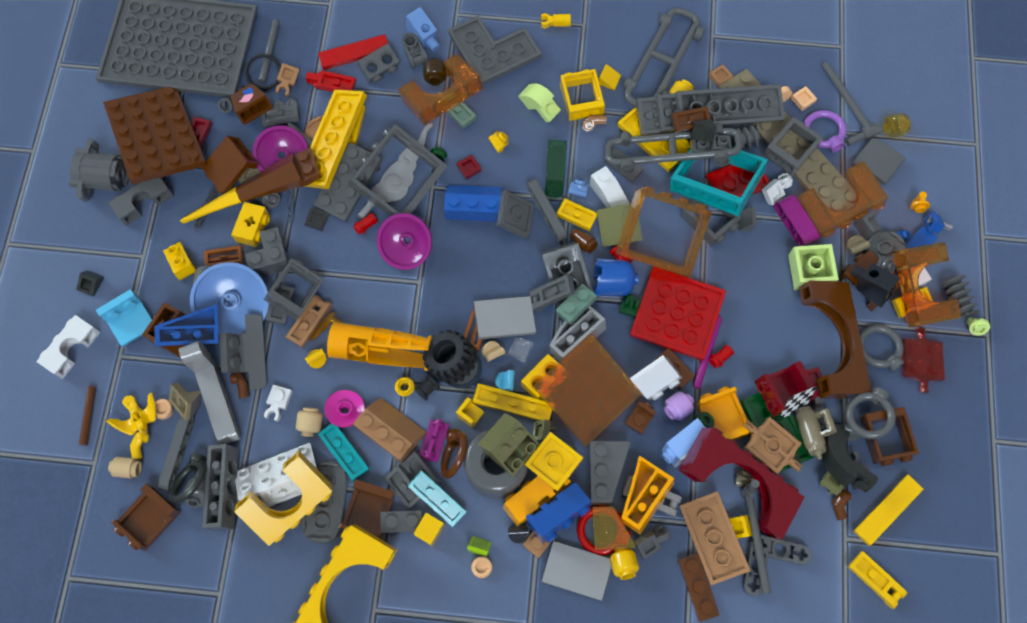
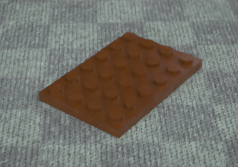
(154, 134)

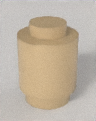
(125, 467)

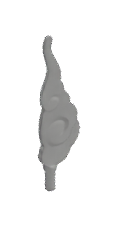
(397, 178)

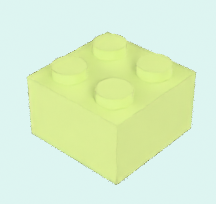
(812, 264)

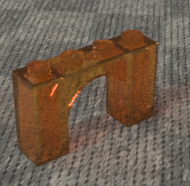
(430, 106)
(869, 198)
(917, 307)

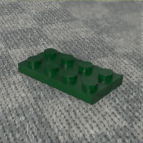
(757, 413)

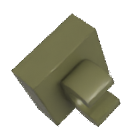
(542, 429)
(831, 484)

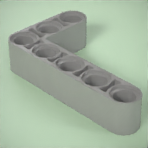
(203, 364)

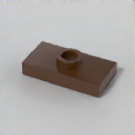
(686, 374)

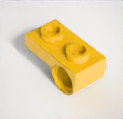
(179, 261)

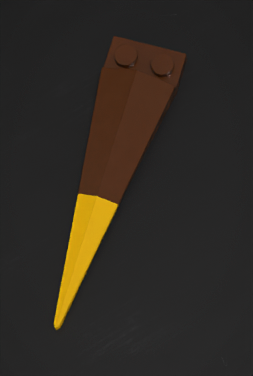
(286, 174)

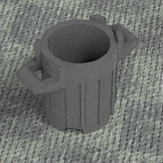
(96, 171)

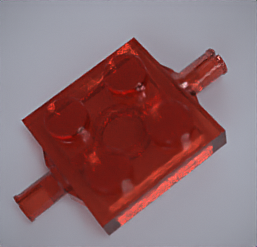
(923, 360)

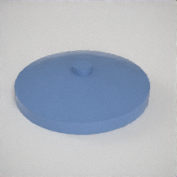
(235, 291)

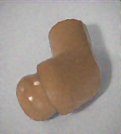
(592, 121)

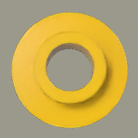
(402, 381)

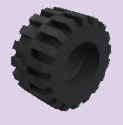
(459, 365)

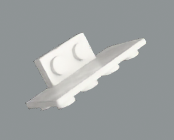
(269, 479)

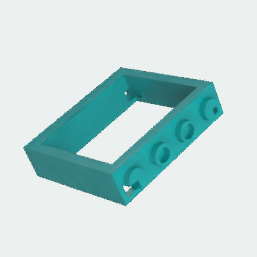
(715, 197)

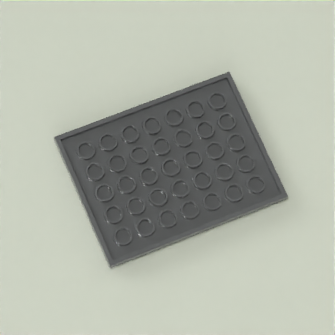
(178, 45)

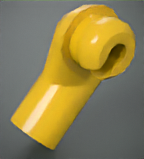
(136, 443)

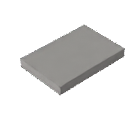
(504, 317)
(577, 571)

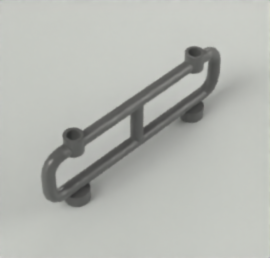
(695, 33)
(627, 165)

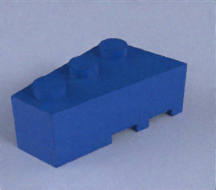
(189, 328)
(559, 513)

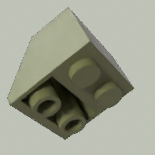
(509, 444)

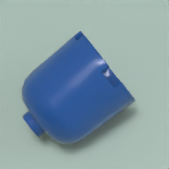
(614, 277)

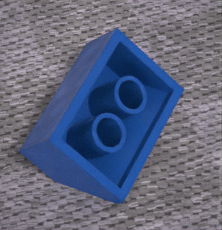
(472, 202)

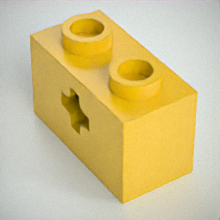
(249, 224)

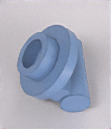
(578, 187)

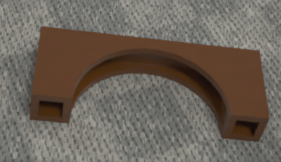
(837, 304)

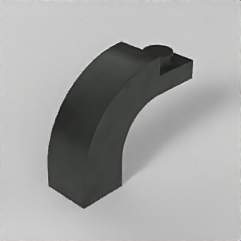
(841, 465)

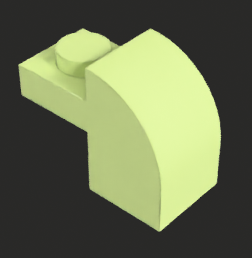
(540, 98)

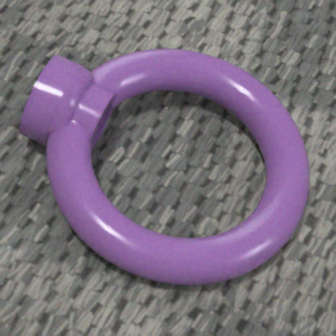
(836, 142)

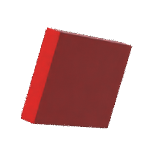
(734, 180)

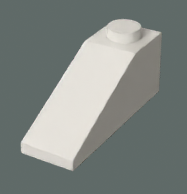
(607, 188)

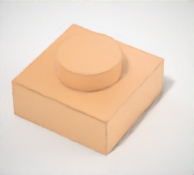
(803, 98)

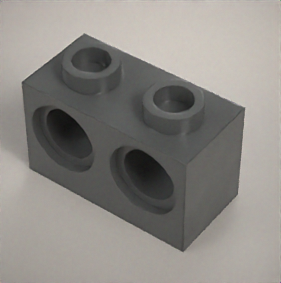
(375, 59)

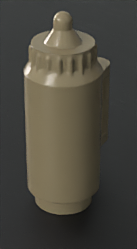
(811, 431)

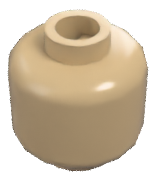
(309, 421)

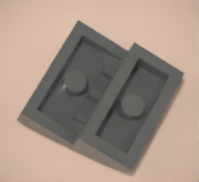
(880, 159)
(404, 473)

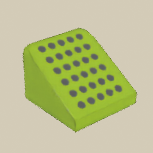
(479, 546)

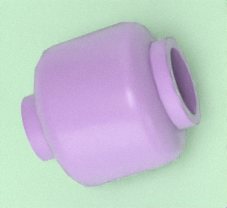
(679, 406)

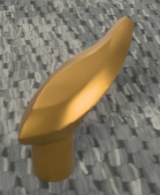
(324, 325)

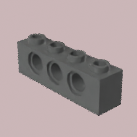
(220, 487)

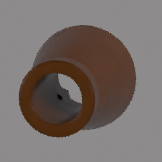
(586, 242)

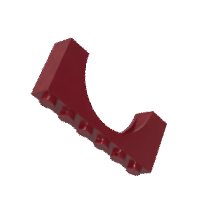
(778, 499)

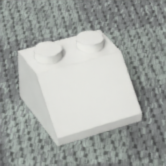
(657, 378)

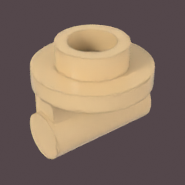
(492, 350)

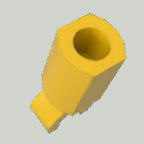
(556, 20)

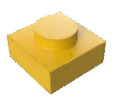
(741, 526)

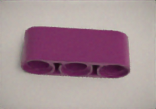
(796, 221)

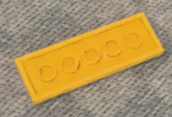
(335, 133)

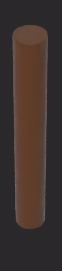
(87, 416)

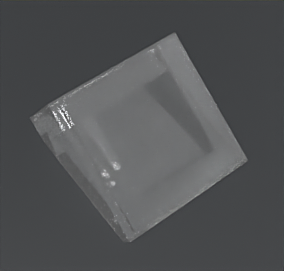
(520, 349)

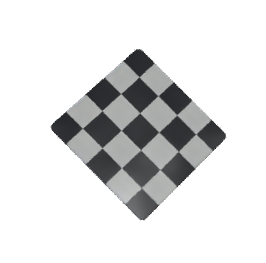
(797, 401)

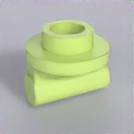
(978, 326)

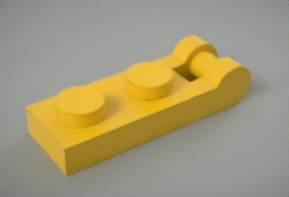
(877, 579)

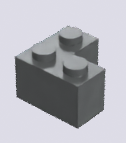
(272, 256)

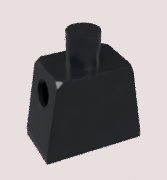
(875, 283)

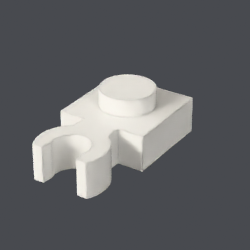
(277, 399)

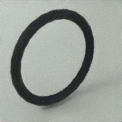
(257, 57)

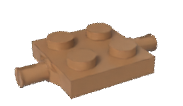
(772, 445)

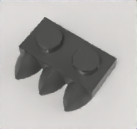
(281, 114)

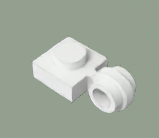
(774, 190)

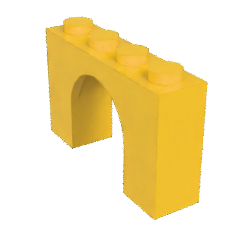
(272, 524)

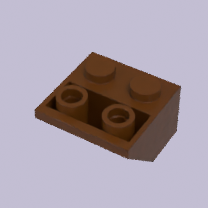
(163, 315)

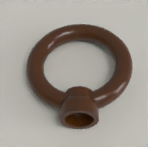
(455, 438)

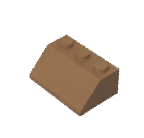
(389, 429)

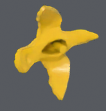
(139, 417)

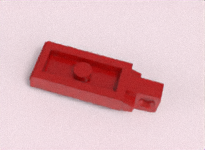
(330, 81)

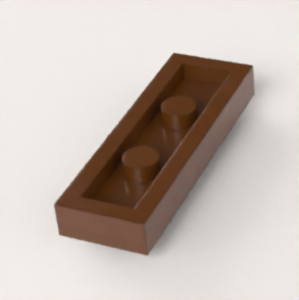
(698, 587)

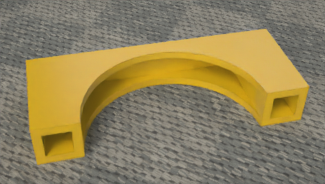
(355, 548)

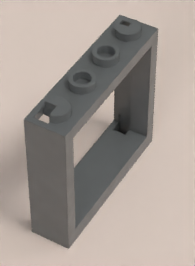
(413, 146)

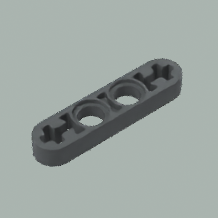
(546, 210)
(176, 453)

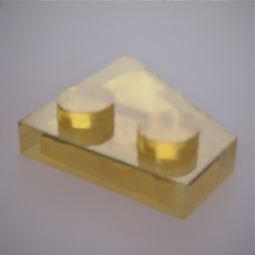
(610, 530)

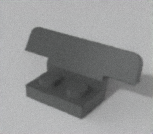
(245, 352)

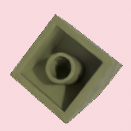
(612, 222)

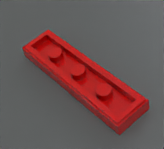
(350, 52)

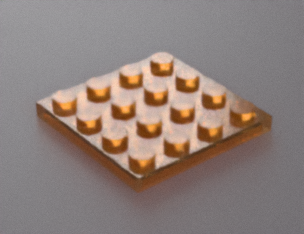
(587, 390)

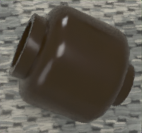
(434, 72)

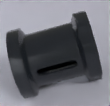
(427, 387)

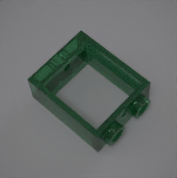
(555, 168)

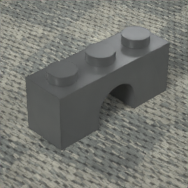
(127, 203)

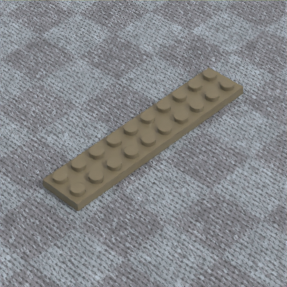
(817, 170)

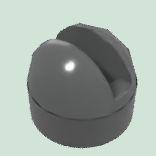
(222, 104)

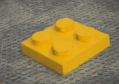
(554, 461)

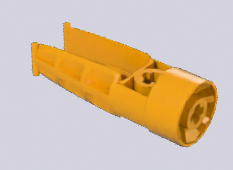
(376, 345)

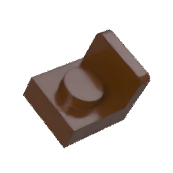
(640, 417)

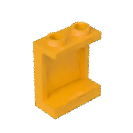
(726, 412)

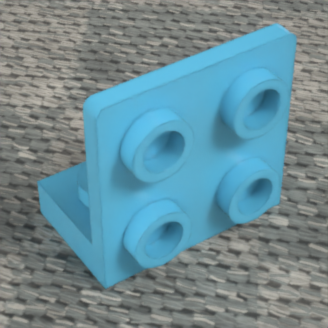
(125, 317)

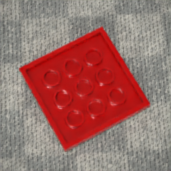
(678, 313)

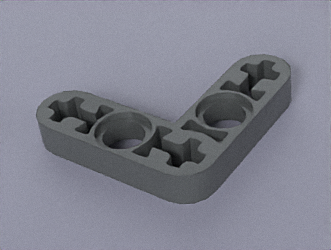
(769, 552)

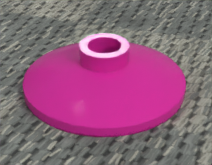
(343, 400)

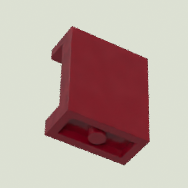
(782, 385)

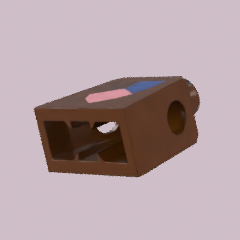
(250, 103)

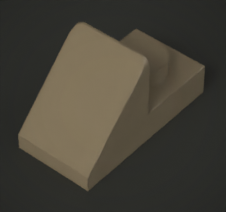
(184, 402)

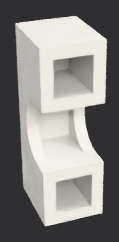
(56, 355)

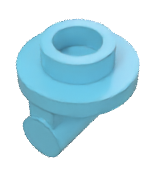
(505, 380)

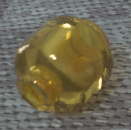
(896, 125)

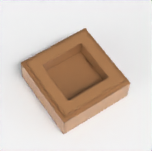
(720, 75)

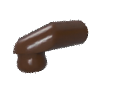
(241, 384)
(839, 503)

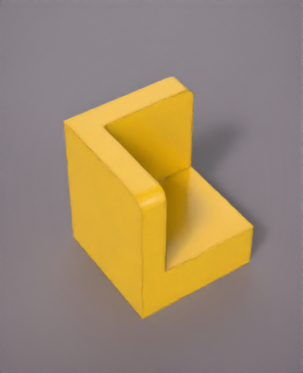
(469, 413)
(429, 529)

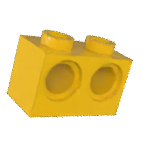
(536, 374)

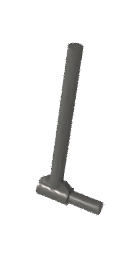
(868, 130)
(747, 493)

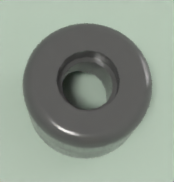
(483, 482)

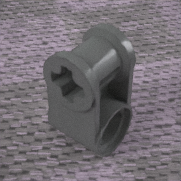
(415, 53)

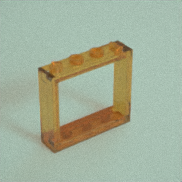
(682, 203)

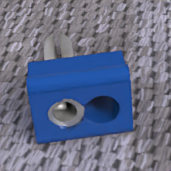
(935, 223)

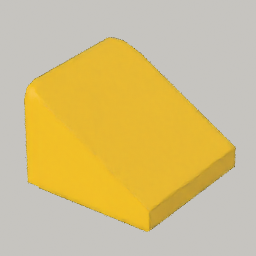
(609, 77)

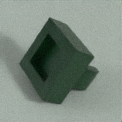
(630, 306)

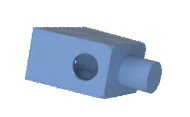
(423, 28)

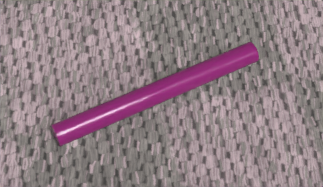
(703, 364)

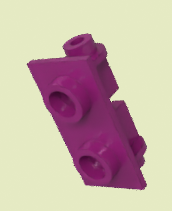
(434, 440)

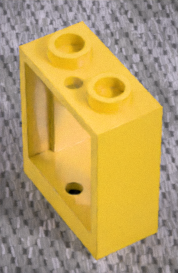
(582, 110)

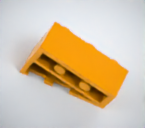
(646, 494)
(530, 499)

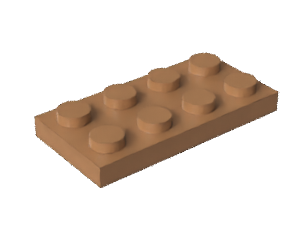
(714, 538)

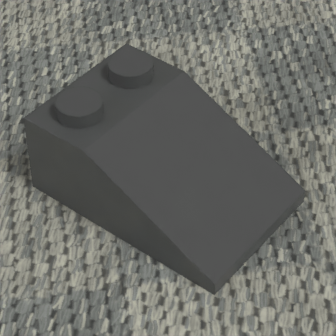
(564, 261)

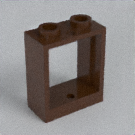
(905, 433)

